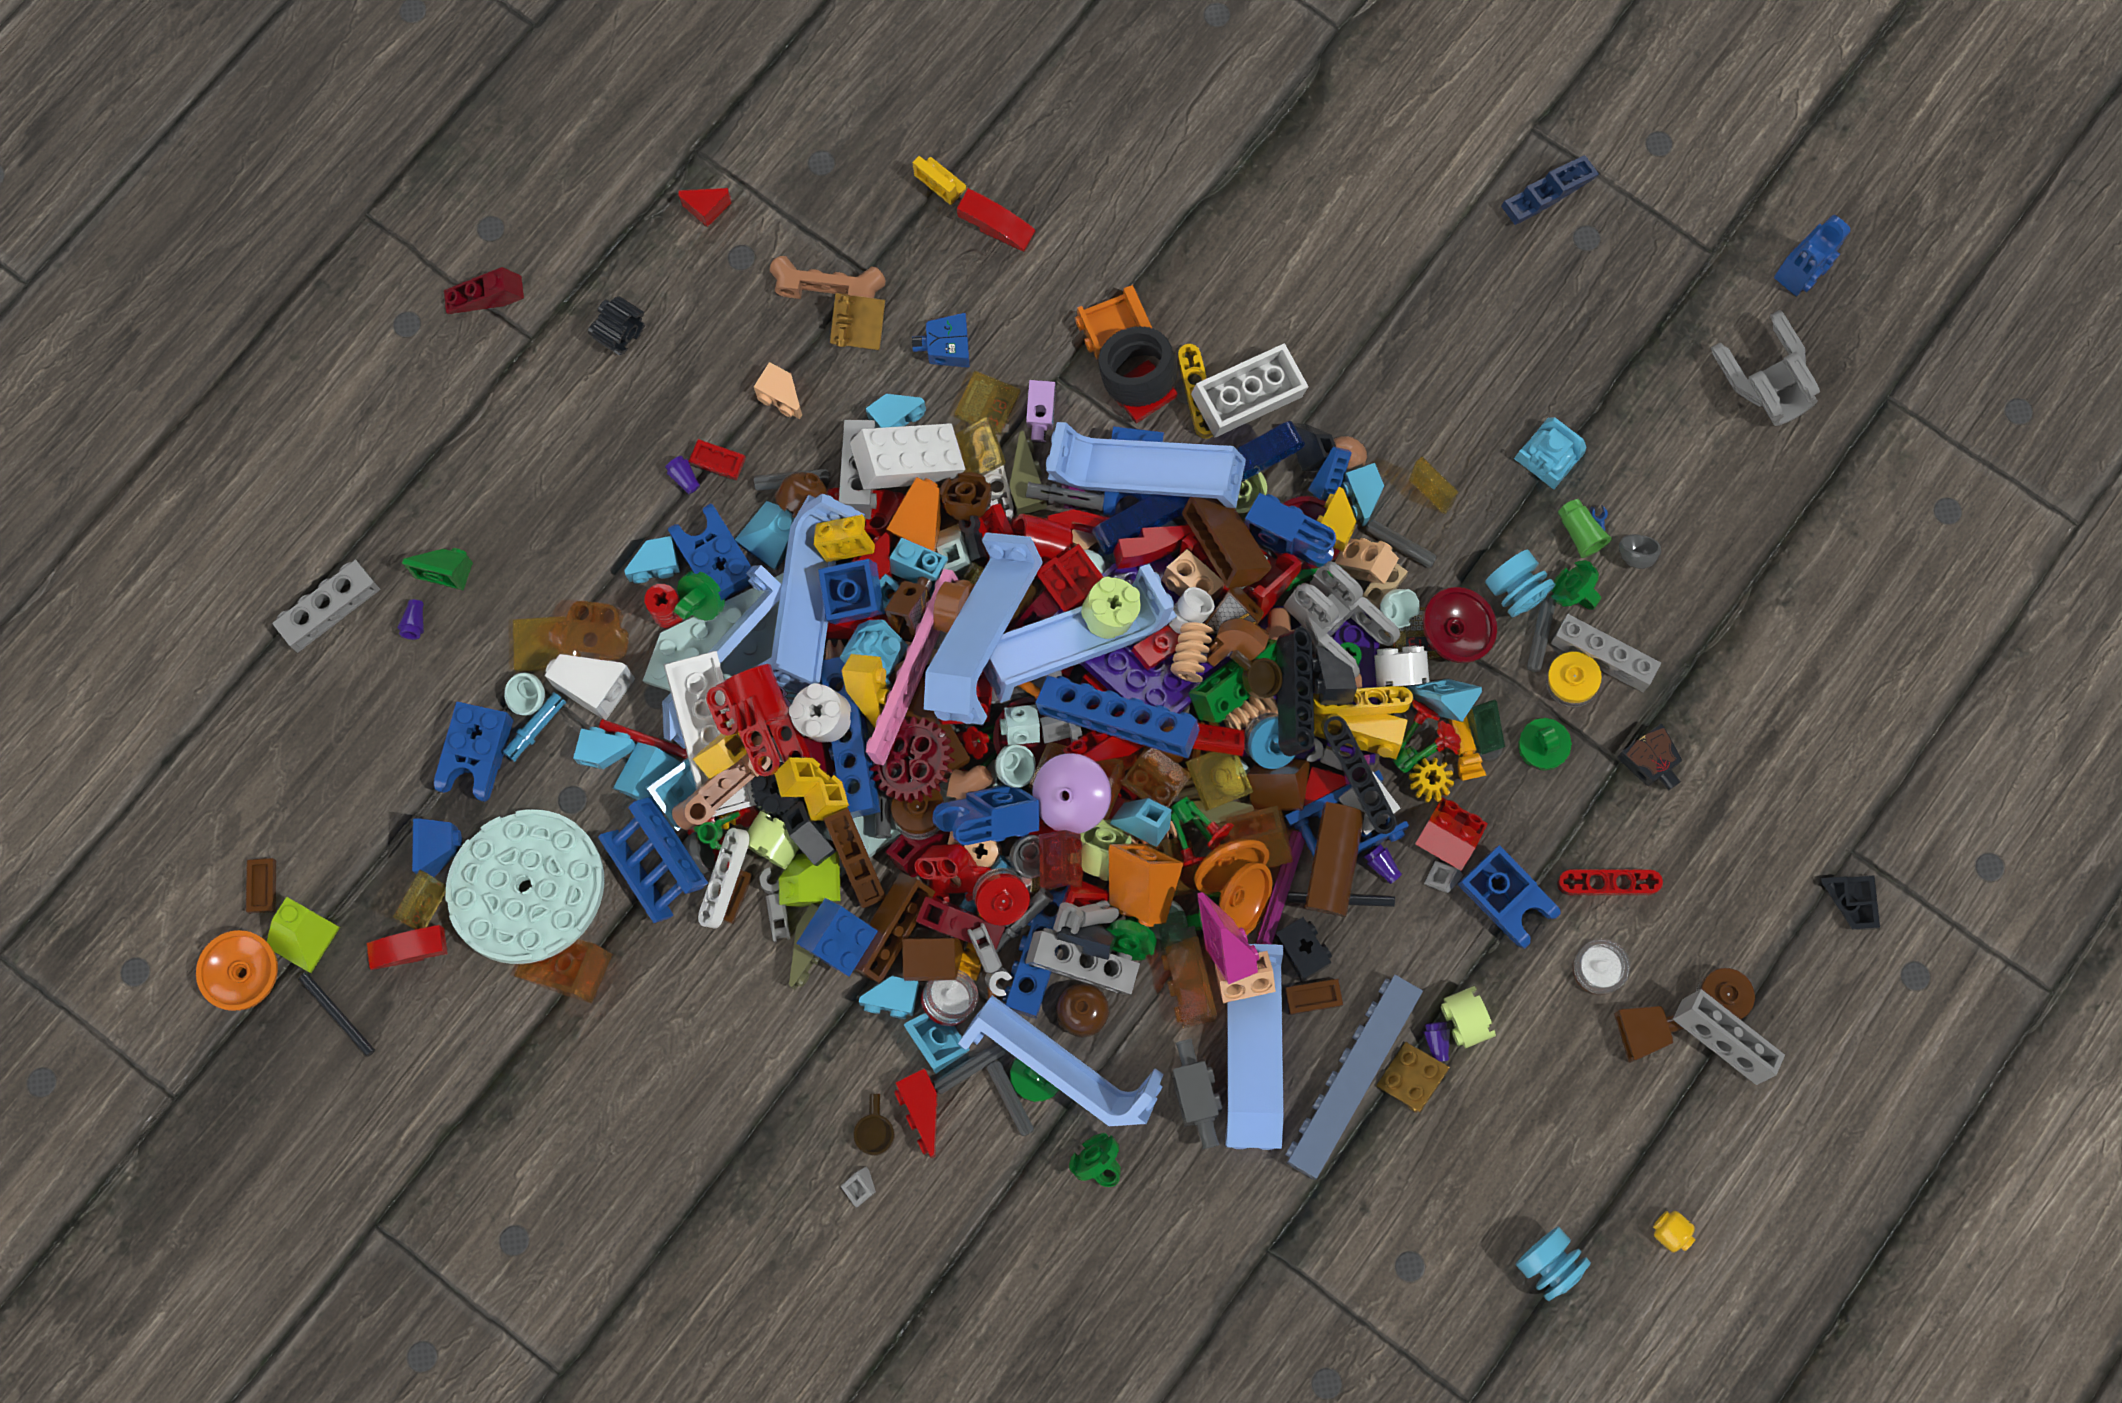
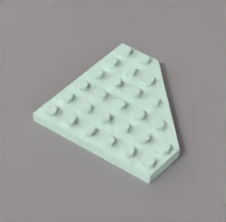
(699, 636)

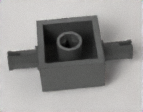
(1195, 1094)

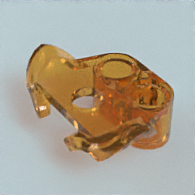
(570, 634)

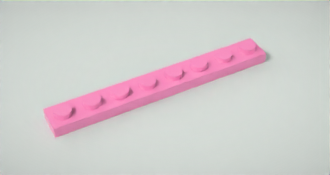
(906, 680)

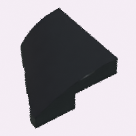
(1856, 900)
(1094, 939)

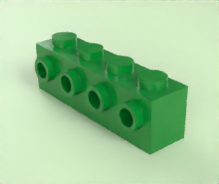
(1225, 688)

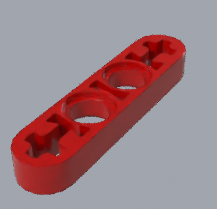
(1609, 878)

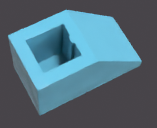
(896, 410)
(1364, 489)
(654, 559)
(916, 561)
(601, 749)
(1144, 820)
(892, 996)

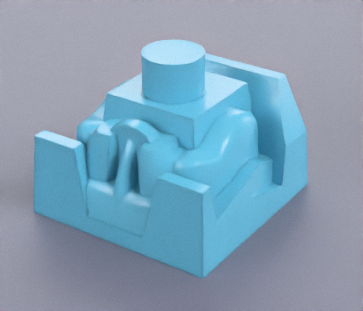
(1552, 452)
(878, 640)
(673, 789)

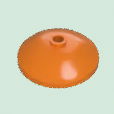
(1225, 861)
(1247, 895)
(220, 968)

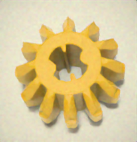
(1439, 775)

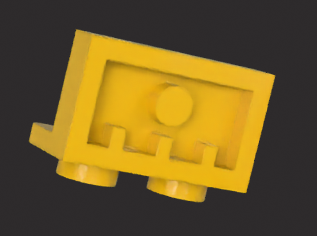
(938, 179)
(843, 538)

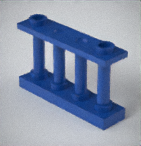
(1300, 820)
(670, 849)

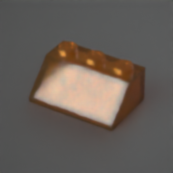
(1189, 983)

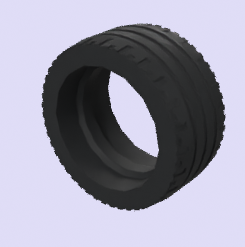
(1132, 343)

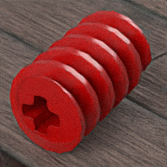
(660, 602)

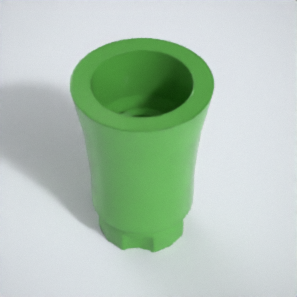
(1583, 528)

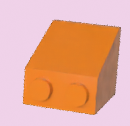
(918, 516)
(1142, 882)

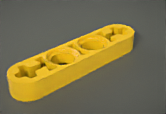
(1184, 364)
(1364, 707)

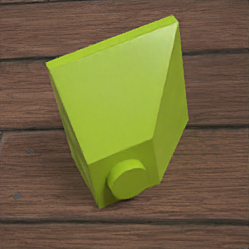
(808, 884)
(300, 934)

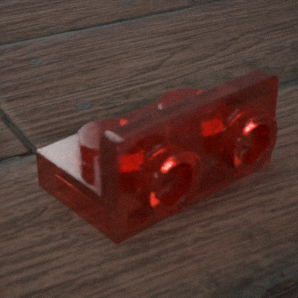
(1060, 859)

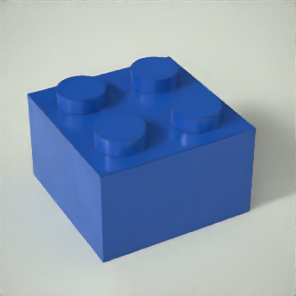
(851, 591)
(837, 937)

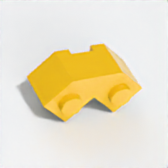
(805, 779)

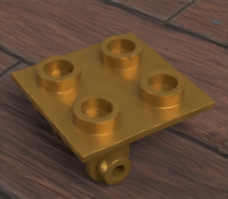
(857, 321)
(1413, 1077)

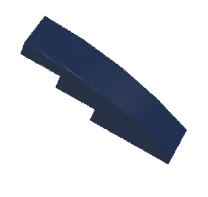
(1549, 190)

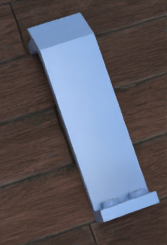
(1145, 466)
(760, 580)
(801, 611)
(978, 628)
(1067, 640)
(1256, 1065)
(1062, 1068)

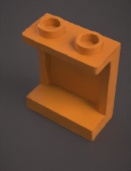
(1110, 317)

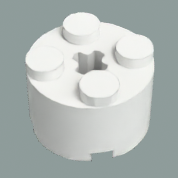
(1401, 667)
(812, 702)

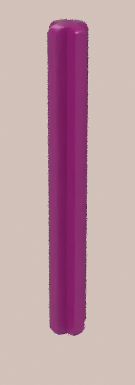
(1280, 891)

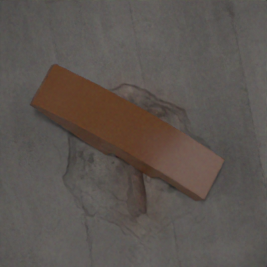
(854, 857)

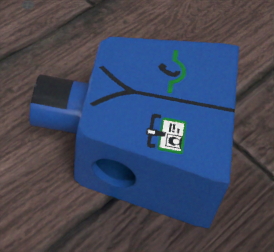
(945, 341)

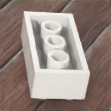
(1249, 390)
(901, 454)

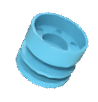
(1521, 585)
(1553, 1264)

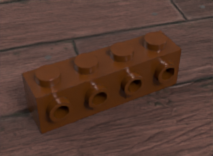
(893, 922)

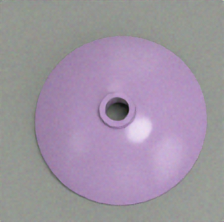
(1087, 789)

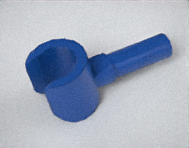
(1600, 519)

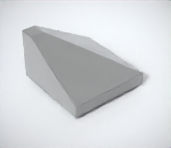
(1443, 877)
(859, 1187)

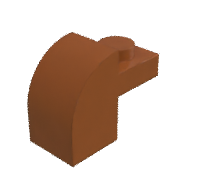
(949, 603)
(1237, 635)

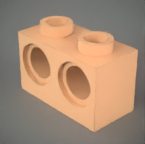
(1367, 560)
(1195, 574)
(1251, 986)

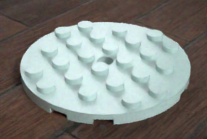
(545, 918)

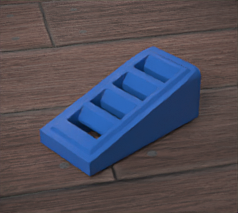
(1331, 473)

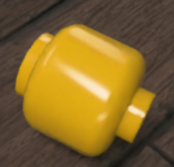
(1674, 1231)

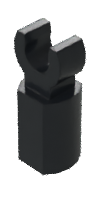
(973, 539)

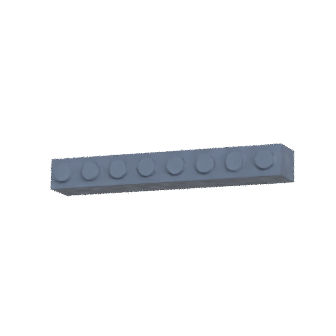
(1354, 1076)

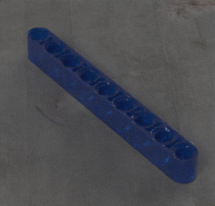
(1161, 509)

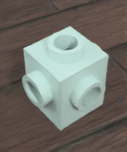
(1021, 725)

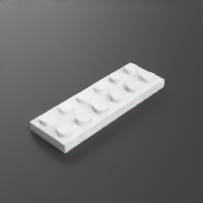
(689, 684)

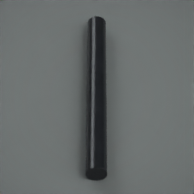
(1361, 900)
(336, 1014)

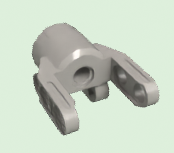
(1782, 389)
(1329, 603)

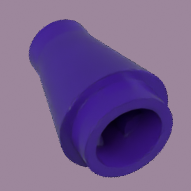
(682, 474)
(411, 623)
(1383, 863)
(1438, 1039)

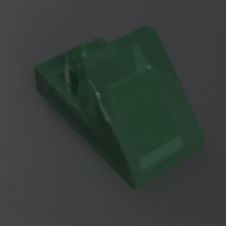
(1486, 727)
(1175, 929)

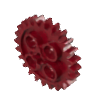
(913, 761)

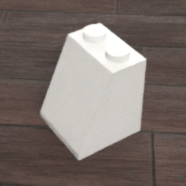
(590, 682)

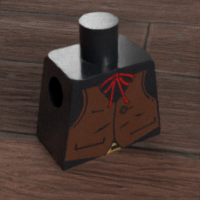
(1653, 758)

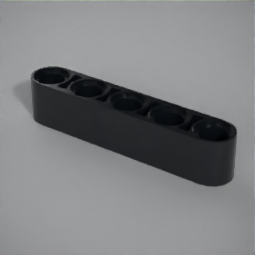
(1296, 692)
(1361, 786)

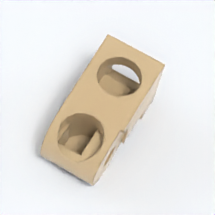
(1376, 591)

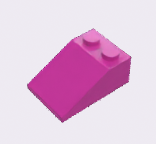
(1226, 942)

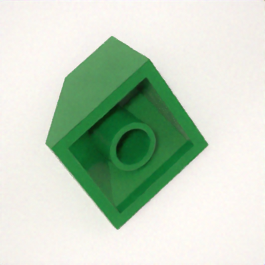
(441, 567)

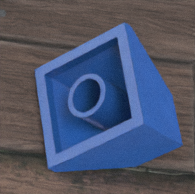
(434, 845)

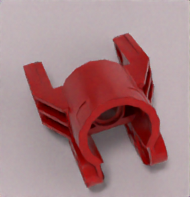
(1054, 534)
(755, 704)

